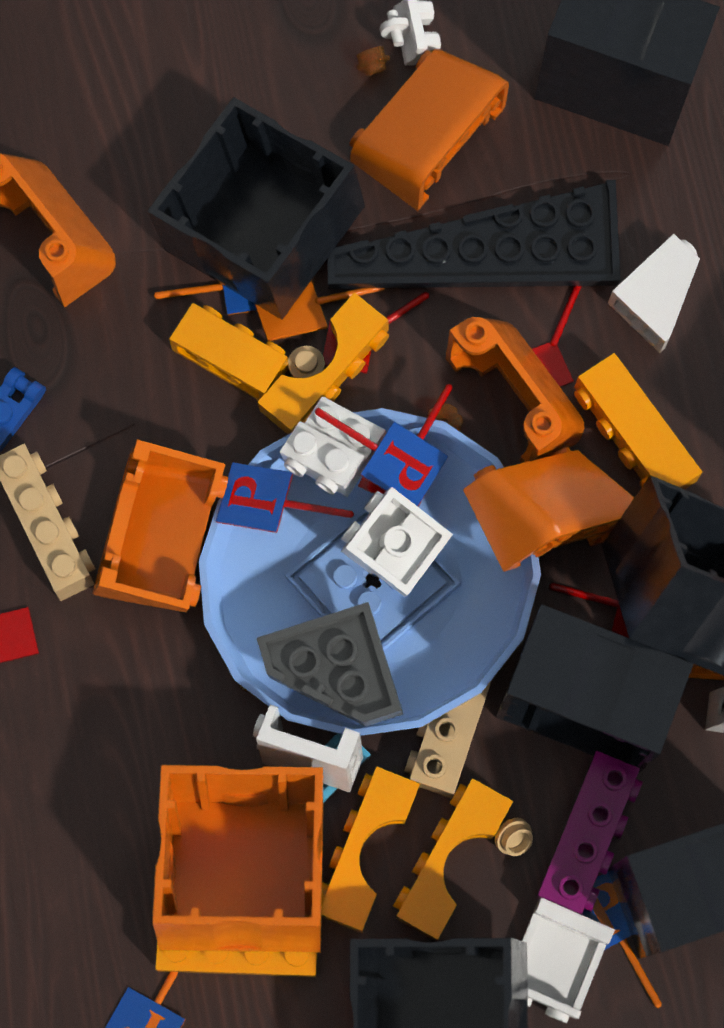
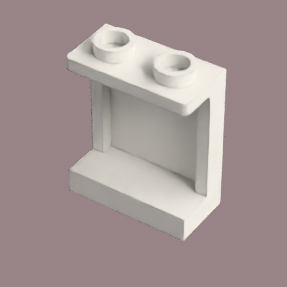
(287, 750)
(562, 958)

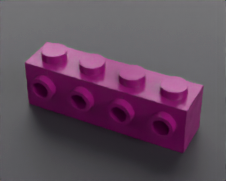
(589, 832)

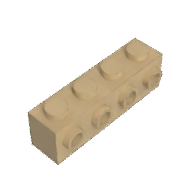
(43, 524)
(445, 747)

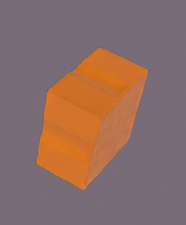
(239, 859)

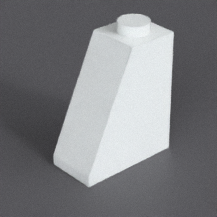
(656, 291)

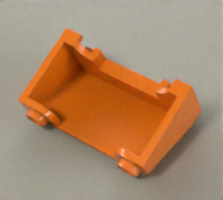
(427, 124)
(75, 251)
(497, 344)
(545, 505)
(159, 527)

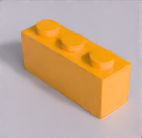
(228, 351)

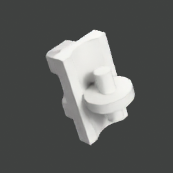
(406, 29)

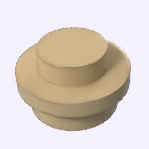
(305, 362)
(514, 837)

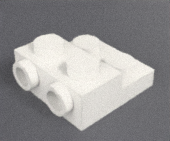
(329, 453)
(395, 540)

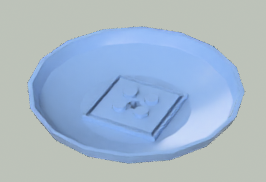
(437, 640)

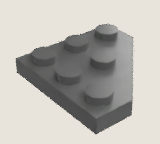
(335, 664)

